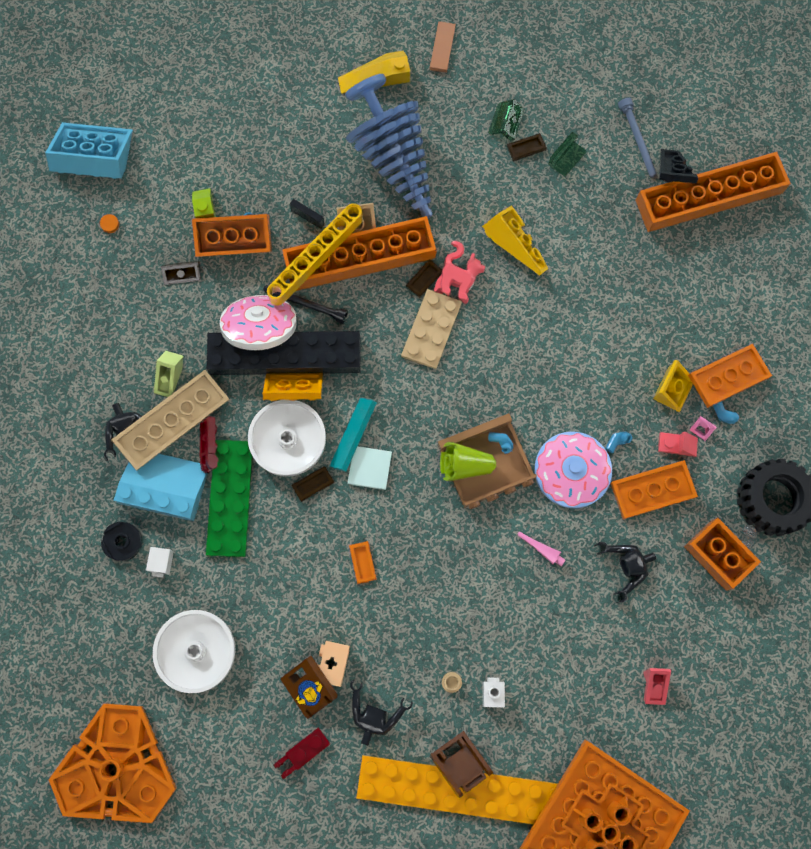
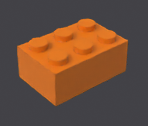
(722, 554)

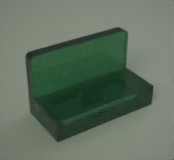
(507, 119)
(567, 155)

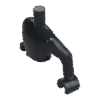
(117, 425)
(632, 564)
(372, 718)

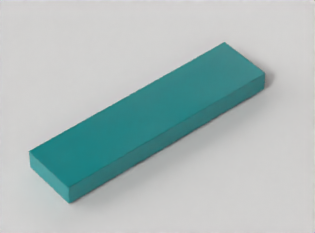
(353, 434)

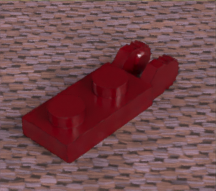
(208, 446)
(304, 751)

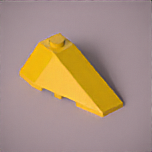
(392, 65)
(507, 233)

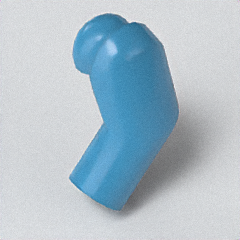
(725, 415)
(503, 439)
(618, 439)

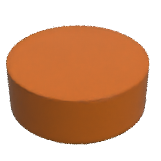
(109, 223)

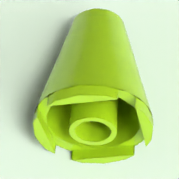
(464, 462)

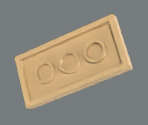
(431, 329)

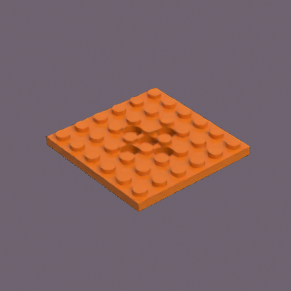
(599, 788)

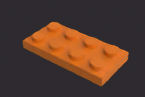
(729, 375)
(653, 489)

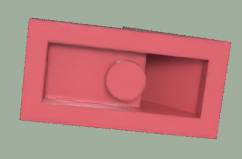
(678, 444)
(656, 686)

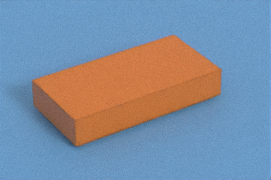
(362, 562)

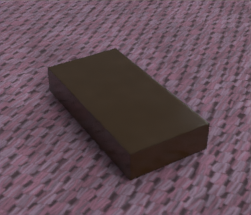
(526, 147)
(424, 278)
(312, 484)

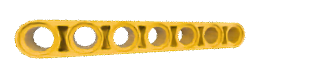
(312, 263)

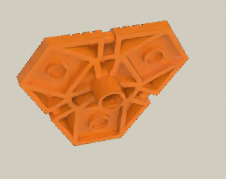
(138, 787)

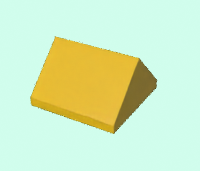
(674, 386)

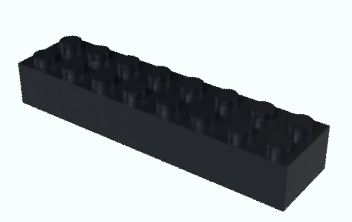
(302, 353)

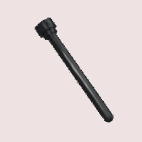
(337, 314)

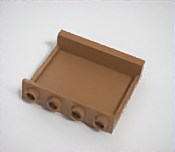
(510, 469)

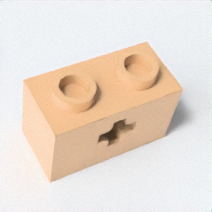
(340, 653)

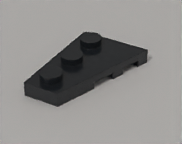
(674, 168)

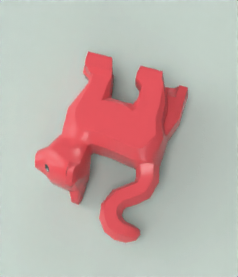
(456, 276)

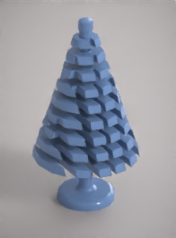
(391, 139)

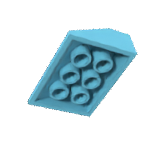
(88, 151)
(163, 487)

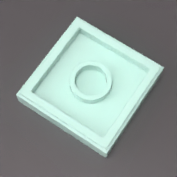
(370, 468)

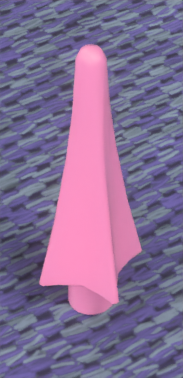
(549, 553)

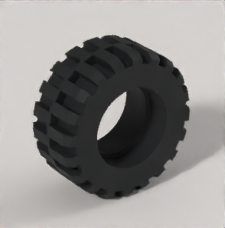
(755, 507)

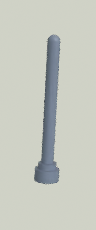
(626, 106)

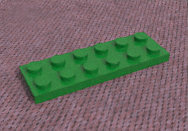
(229, 500)

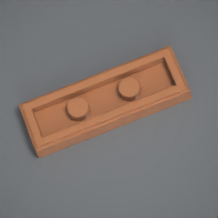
(442, 47)

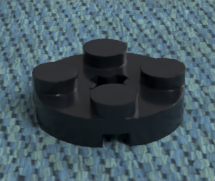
(131, 546)

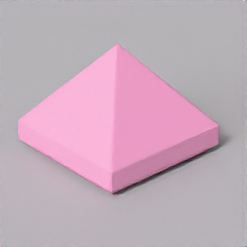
(709, 428)

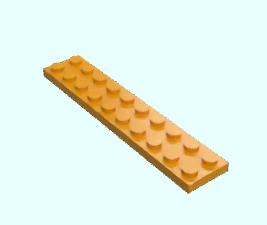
(426, 788)

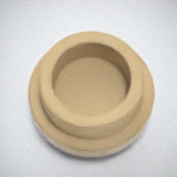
(451, 682)

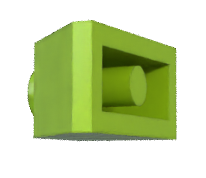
(203, 204)

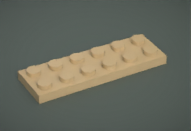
(170, 420)

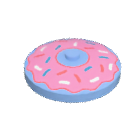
(573, 469)

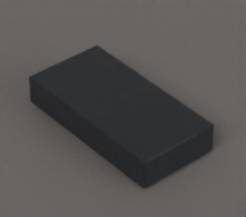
(307, 213)

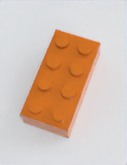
(232, 235)

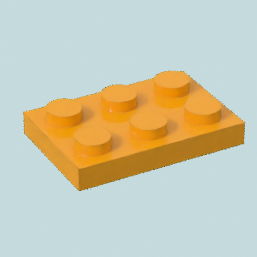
(293, 386)

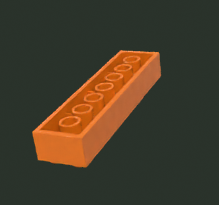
(713, 193)
(370, 252)

